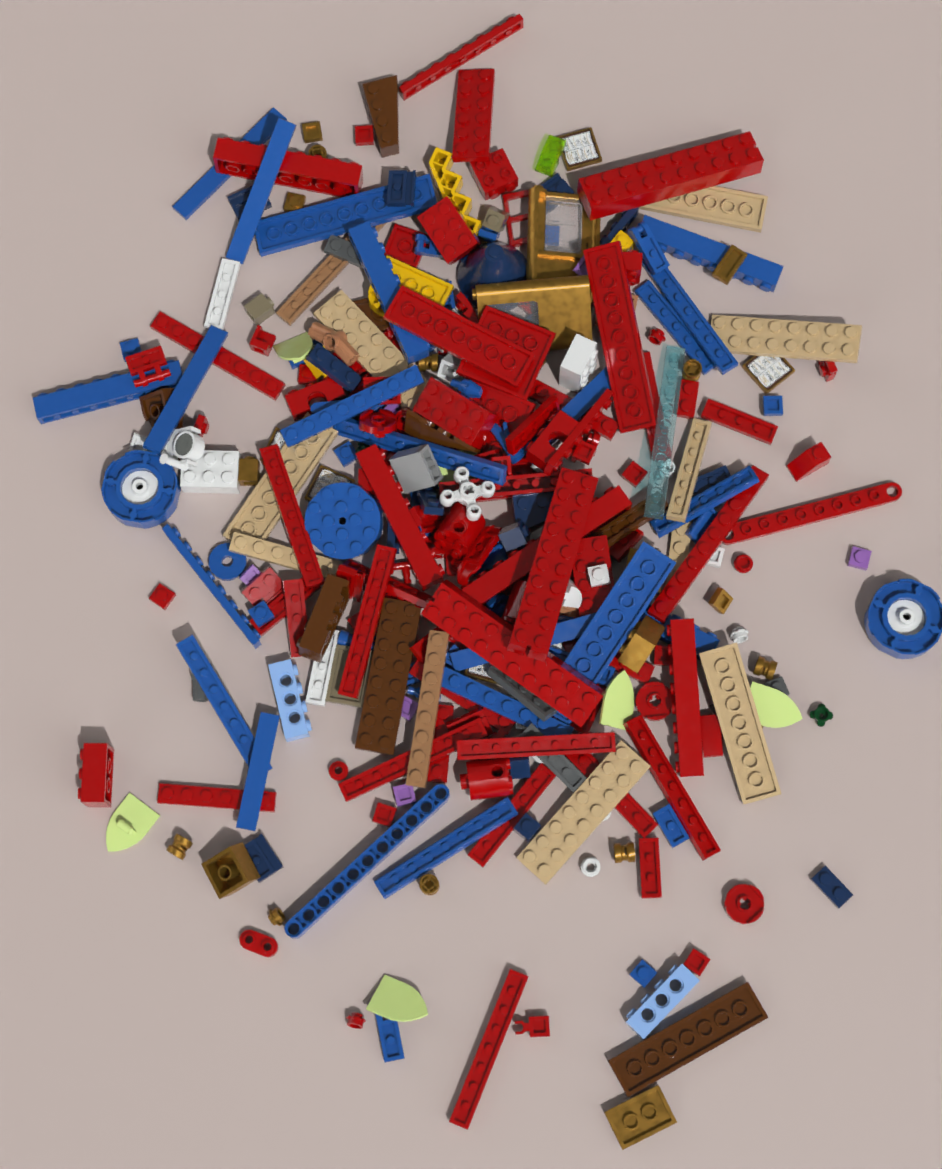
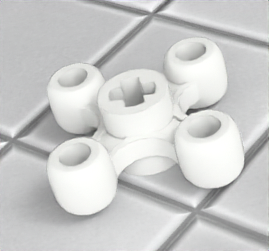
(469, 500)

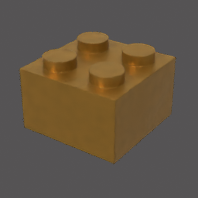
(640, 643)
(230, 870)

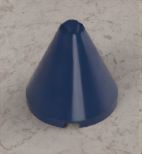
(490, 264)

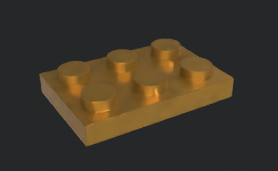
(640, 1117)

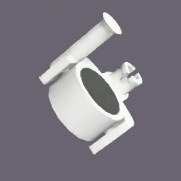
(183, 445)

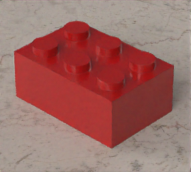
(449, 230)
(96, 775)

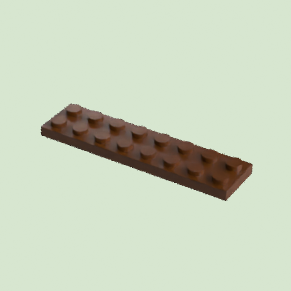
(388, 677)
(687, 1039)

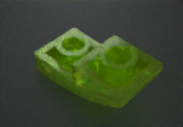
(550, 155)

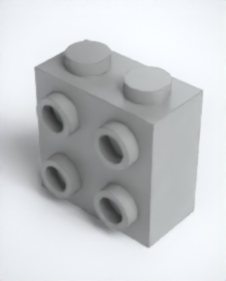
(416, 468)

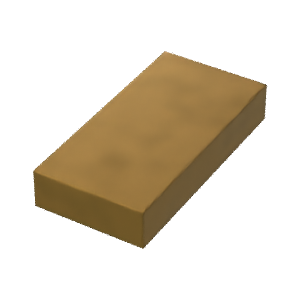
(729, 264)

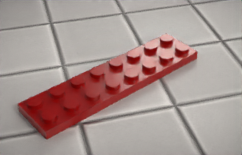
(459, 336)

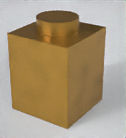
(249, 471)

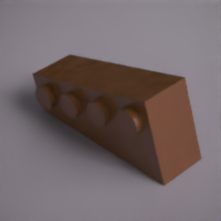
(382, 105)
(324, 618)

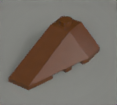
(154, 403)
(424, 429)

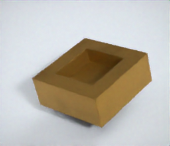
(312, 132)
(294, 202)
(720, 600)

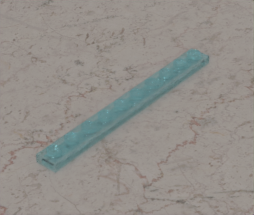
(664, 433)

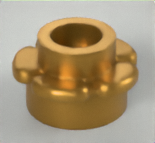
(276, 916)

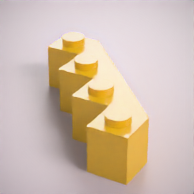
(450, 185)

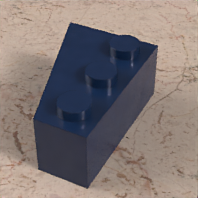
(531, 508)

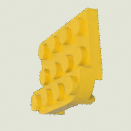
(417, 281)

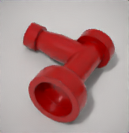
(405, 567)

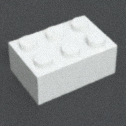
(578, 364)
(214, 473)

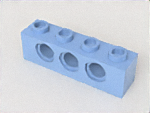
(278, 672)
(687, 982)

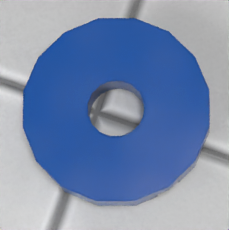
(222, 572)

